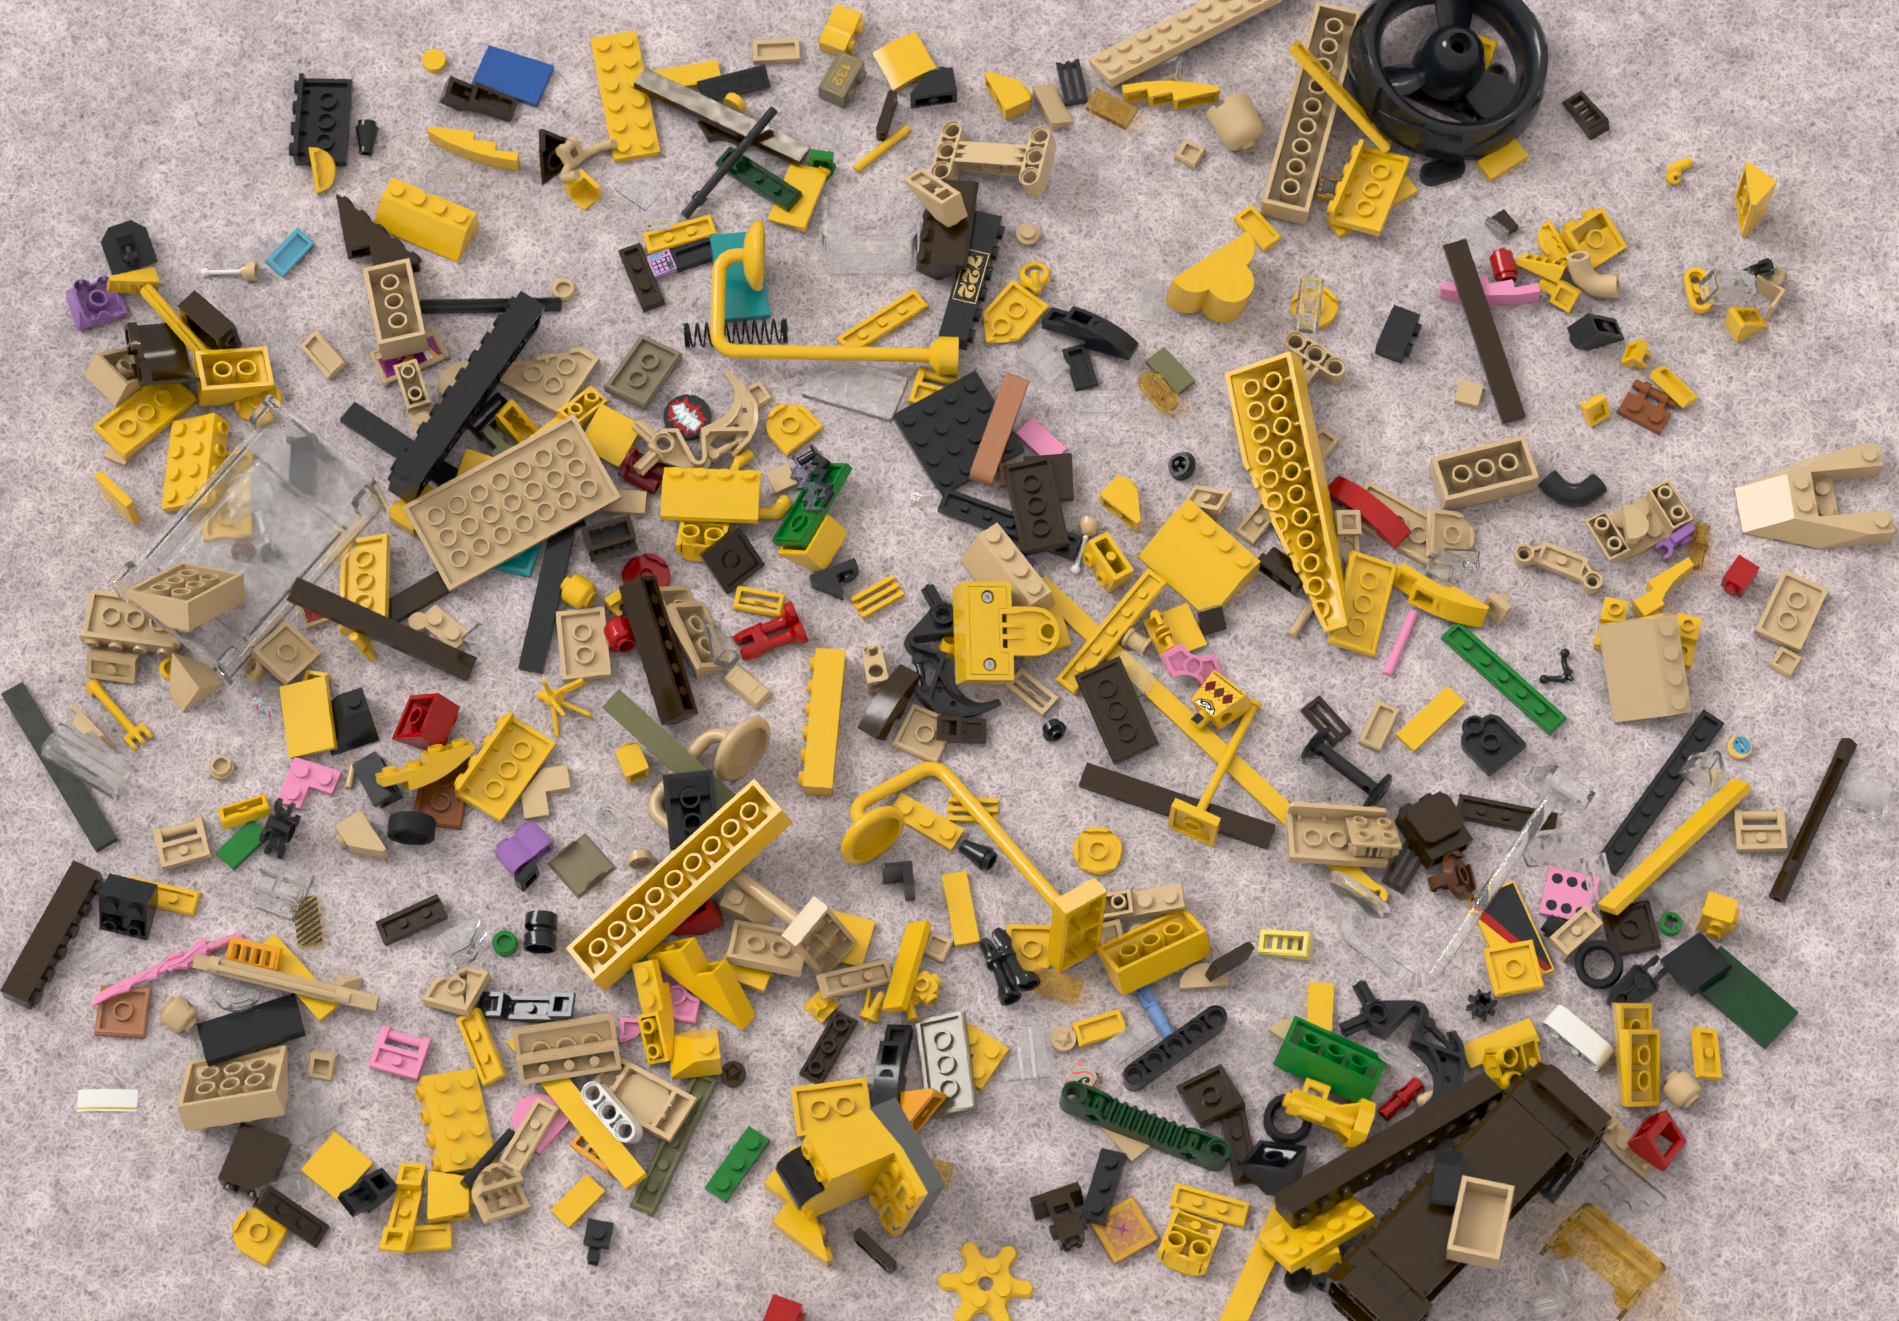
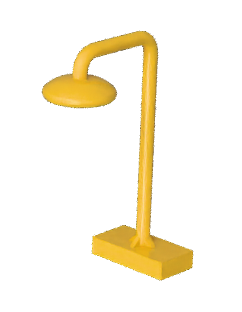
(1075, 915)

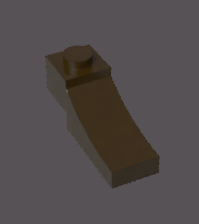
(478, 99)

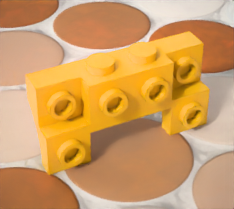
(1689, 626)

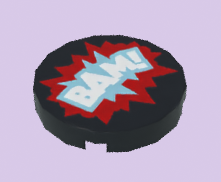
(687, 414)

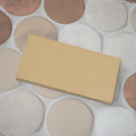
(1415, 544)

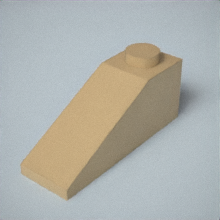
(937, 196)

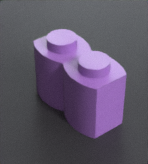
(525, 846)

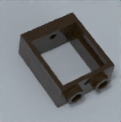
(208, 323)

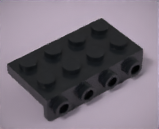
(321, 118)

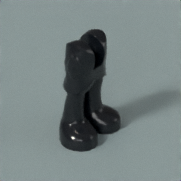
(1022, 980)

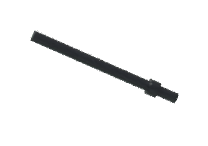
(700, 197)

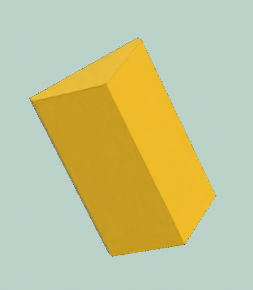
(1753, 197)

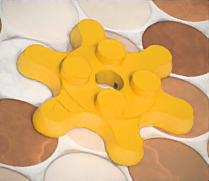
(998, 1271)

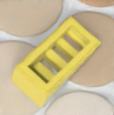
(1296, 936)

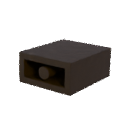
(253, 1160)

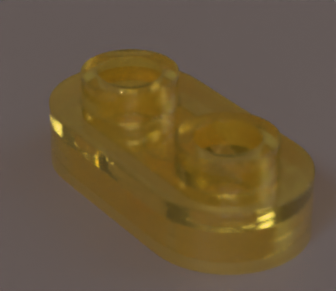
(1158, 394)

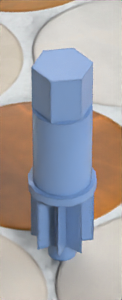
(1155, 1012)

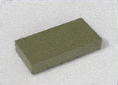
(1171, 370)

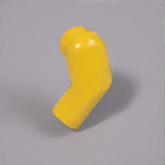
(778, 510)

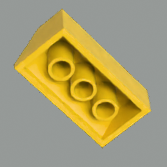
(426, 220)
(711, 495)
(1153, 951)

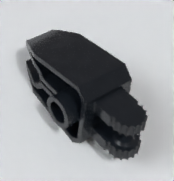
(1638, 981)

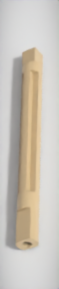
(287, 982)

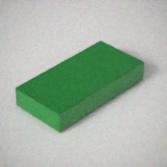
(241, 845)

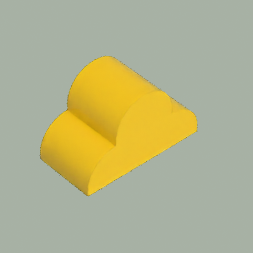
(1216, 284)

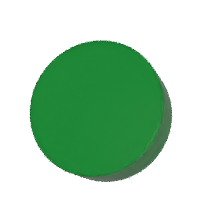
(504, 943)

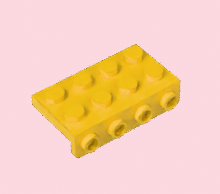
(1367, 189)
(194, 454)
(503, 767)
(454, 1120)
(1319, 1236)

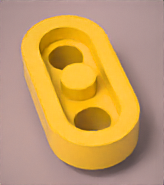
(1693, 290)

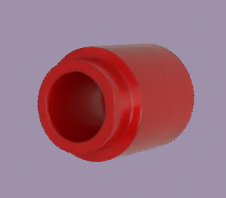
(1503, 265)

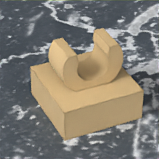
(1498, 606)

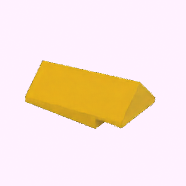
(1636, 1054)

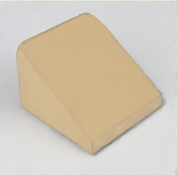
(322, 1064)

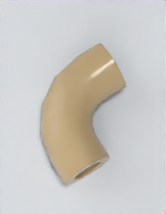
(1589, 280)

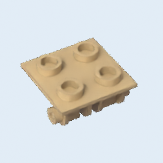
(1373, 833)

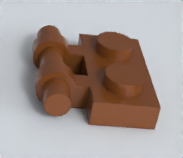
(1645, 413)

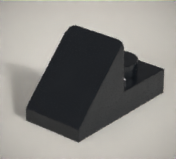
(828, 579)

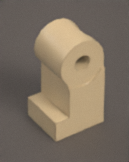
(874, 668)

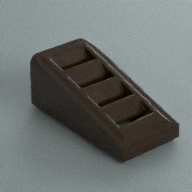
(1593, 127)

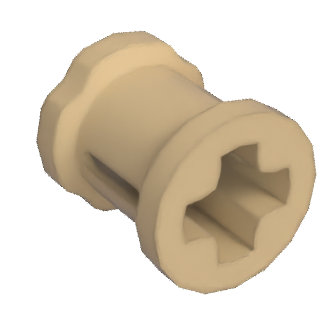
(1136, 641)

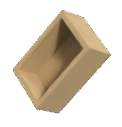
(1480, 1222)

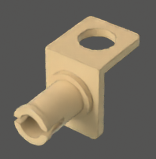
(1772, 289)

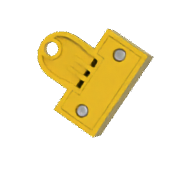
(994, 632)

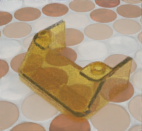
(1609, 1252)

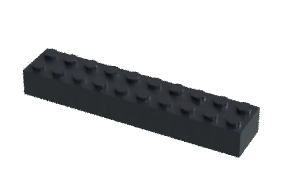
(465, 398)

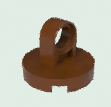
(1456, 877)

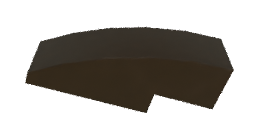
(889, 702)

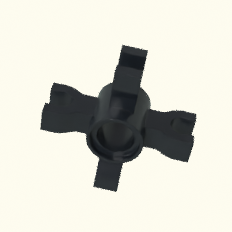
(279, 828)

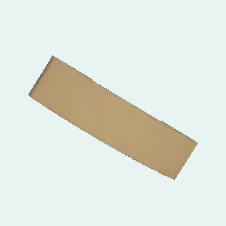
(1348, 531)

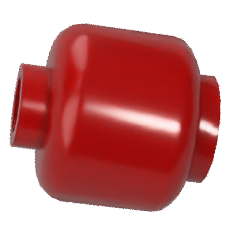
(619, 635)

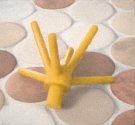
(555, 699)

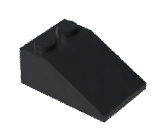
(688, 803)

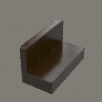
(1280, 570)

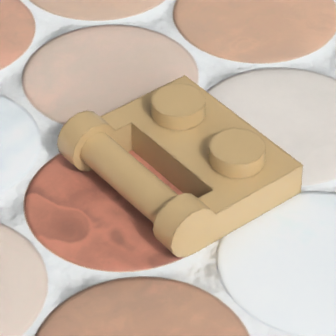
(1760, 837)
(182, 850)

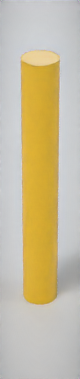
(882, 148)

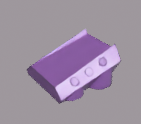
(93, 305)

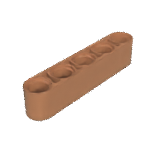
(998, 429)

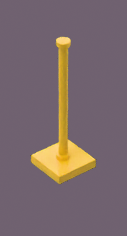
(1195, 820)

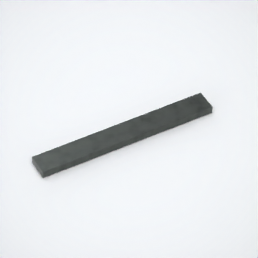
(71, 788)

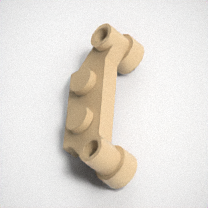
(1560, 562)

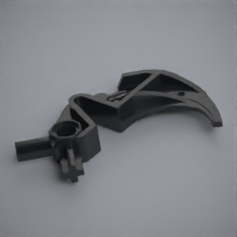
(933, 630)
(1393, 1015)

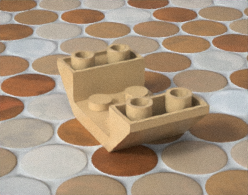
(1665, 516)

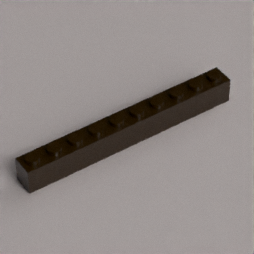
(1386, 1151)

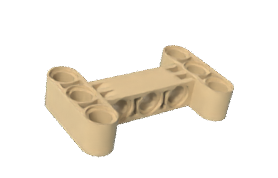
(958, 155)
(1312, 369)

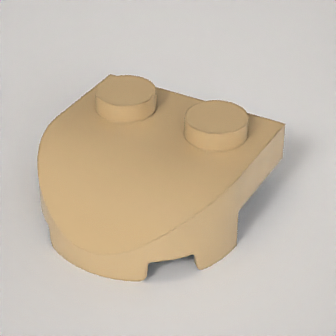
(498, 1193)

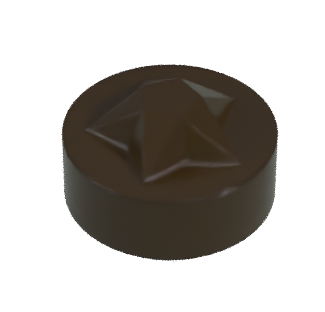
(733, 1074)

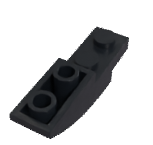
(1096, 331)
(891, 1063)

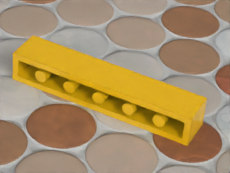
(824, 722)

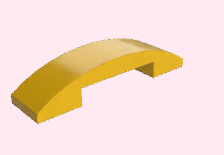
(405, 1208)

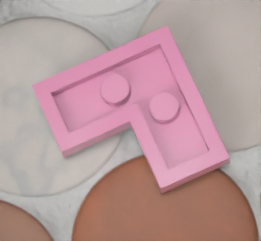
(306, 776)

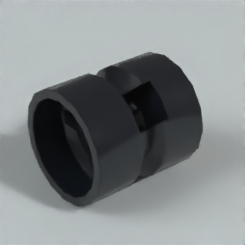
(540, 933)

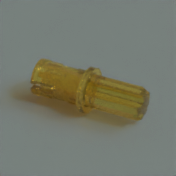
(1699, 545)

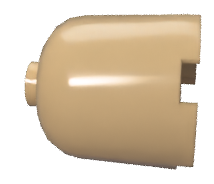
(1236, 122)

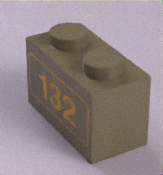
(842, 79)

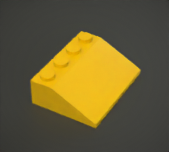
(1199, 558)

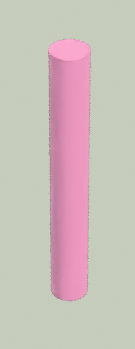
(1400, 642)

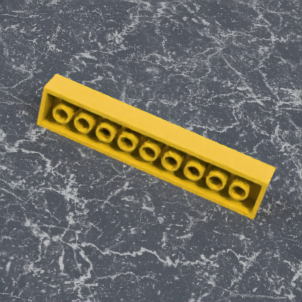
(679, 885)

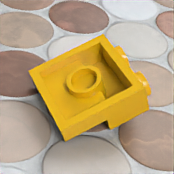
(1593, 234)

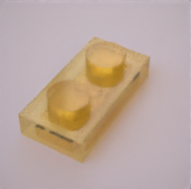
(1111, 108)

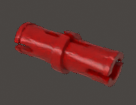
(1401, 1099)

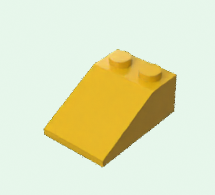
(231, 374)

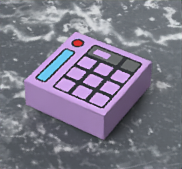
(662, 264)

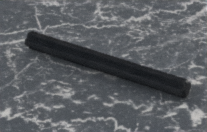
(480, 305)

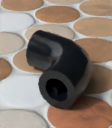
(1572, 494)

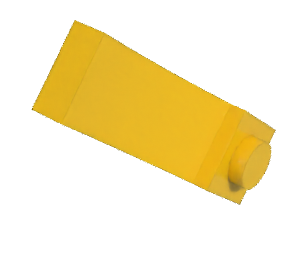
(1658, 589)

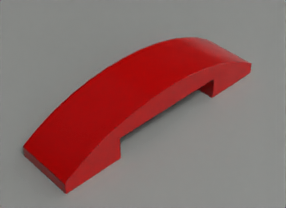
(1372, 510)

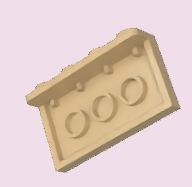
(122, 626)
(1320, 835)

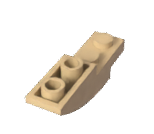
(413, 392)
(1144, 903)

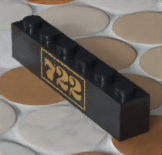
(970, 282)

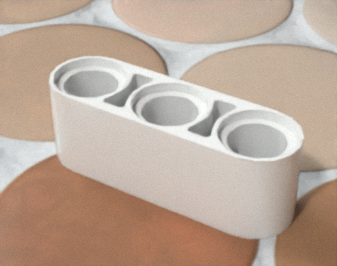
(1578, 1036)
(601, 1108)

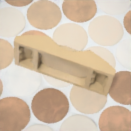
(650, 1100)

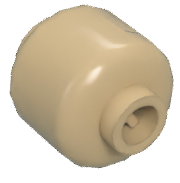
(178, 1014)
(1681, 1089)

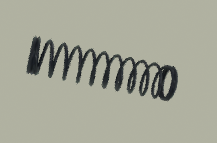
(784, 330)

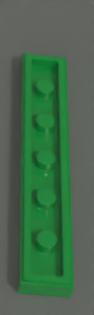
(1503, 678)

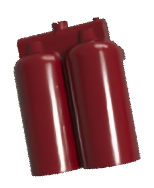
(650, 481)

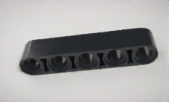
(1179, 1037)

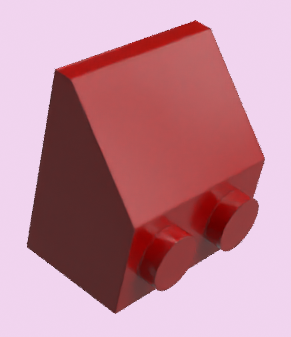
(426, 720)

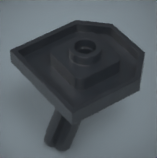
(127, 247)

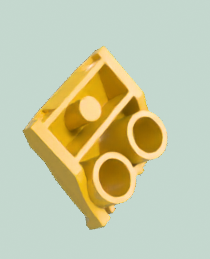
(697, 536)
(1509, 1060)
(1188, 1243)

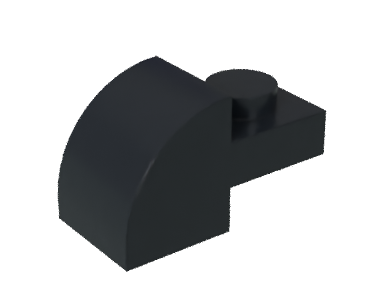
(369, 1193)

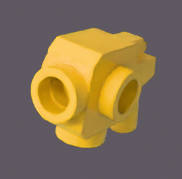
(926, 991)

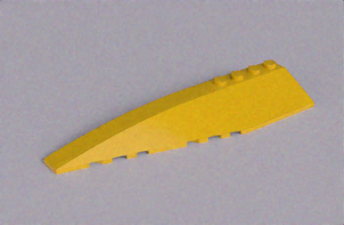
(1288, 471)

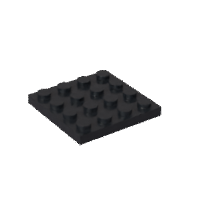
(948, 430)

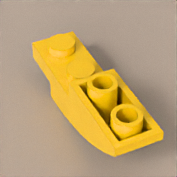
(582, 406)
(1439, 600)
(435, 764)
(657, 1016)

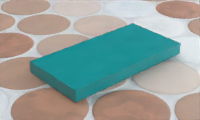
(740, 299)

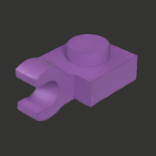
(1681, 538)

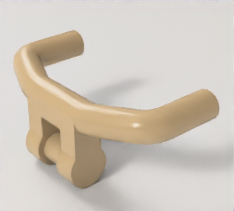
(579, 155)

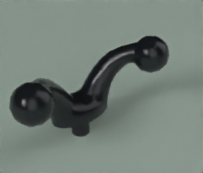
(1567, 671)

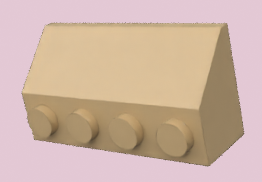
(997, 559)

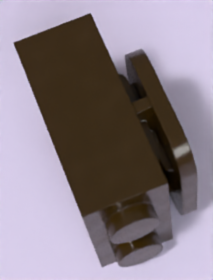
(610, 539)
(1433, 828)

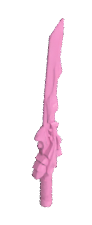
(173, 962)

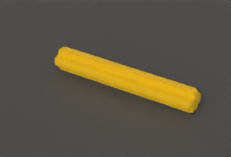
(172, 319)

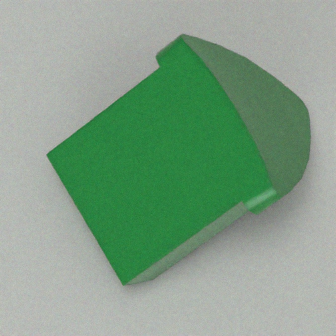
(822, 159)

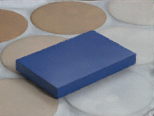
(514, 75)

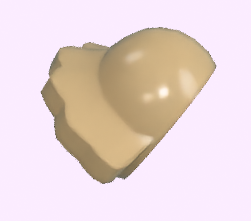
(254, 670)

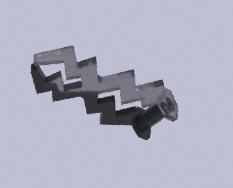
(800, 473)

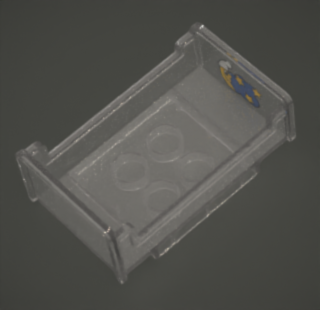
(270, 511)

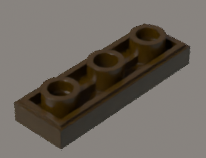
(821, 1060)

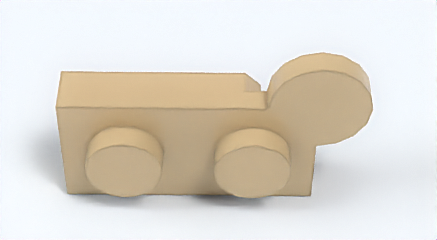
(439, 625)

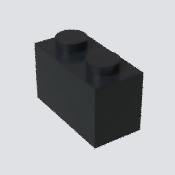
(1398, 333)

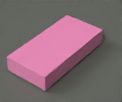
(1039, 439)

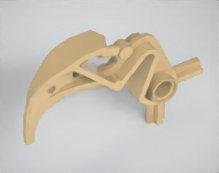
(678, 452)

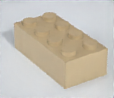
(396, 309)
(1483, 473)

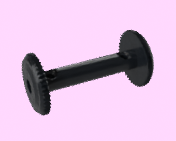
(1375, 790)

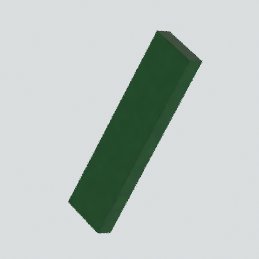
(762, 181)

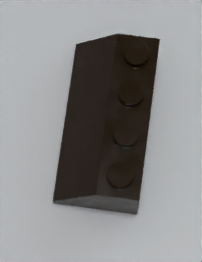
(945, 248)

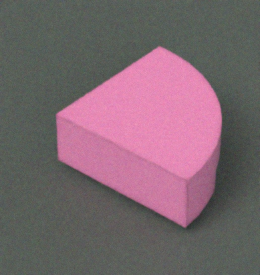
(628, 1030)

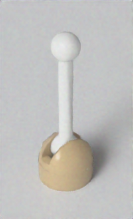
(248, 271)
(1088, 527)

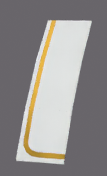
(107, 1100)

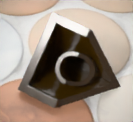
(549, 161)

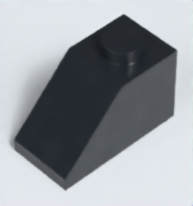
(935, 89)
(1594, 332)

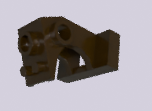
(1068, 1229)

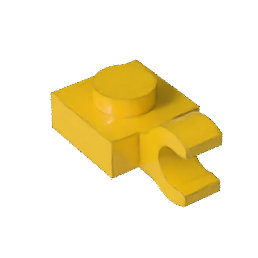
(1562, 294)

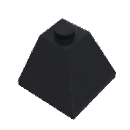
(352, 721)
(1274, 1165)

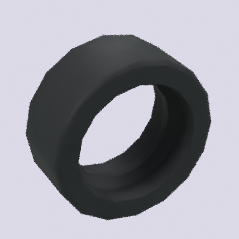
(411, 828)
(1598, 983)
(1277, 1135)

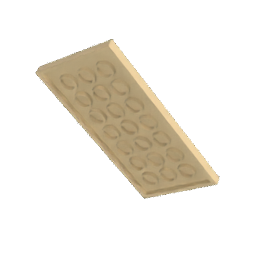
(511, 502)

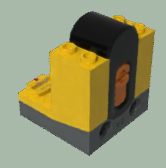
(864, 1156)

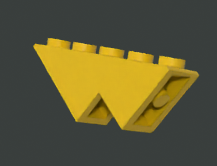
(709, 981)
(793, 1224)

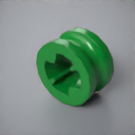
(1673, 916)

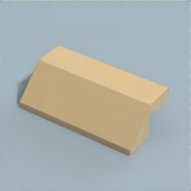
(566, 1048)

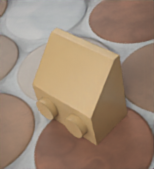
(113, 375)

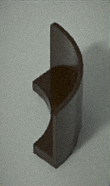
(158, 355)

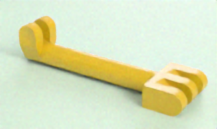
(95, 688)

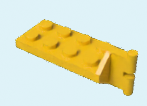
(366, 582)

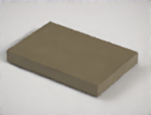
(643, 372)

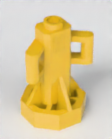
(1346, 1121)

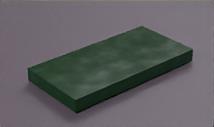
(1749, 1002)

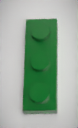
(737, 1164)

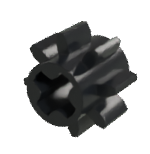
(1477, 1009)

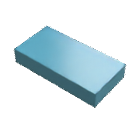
(289, 252)

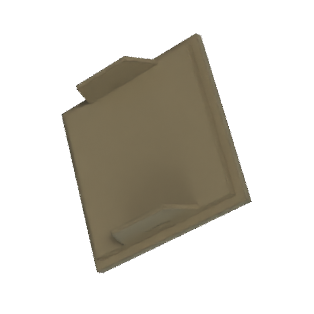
(581, 865)

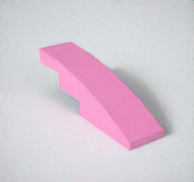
(1496, 293)

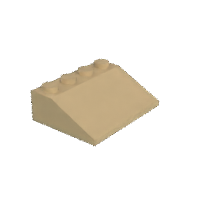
(189, 594)
(1644, 667)
(235, 1089)

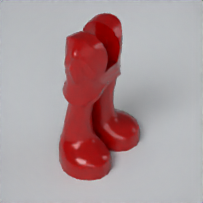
(762, 643)

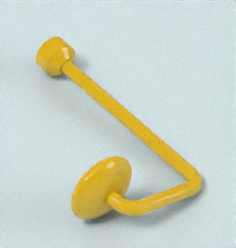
(941, 355)

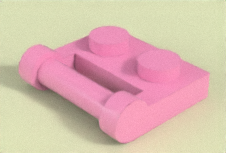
(398, 1060)

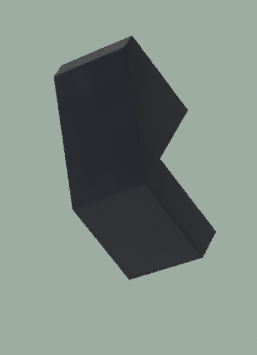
(1446, 1177)

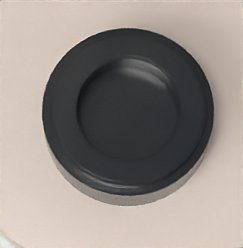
(1297, 1281)

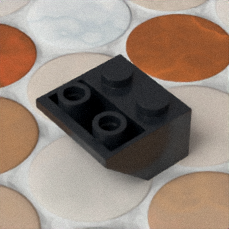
(127, 906)

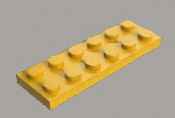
(625, 108)

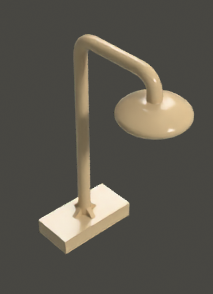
(816, 930)

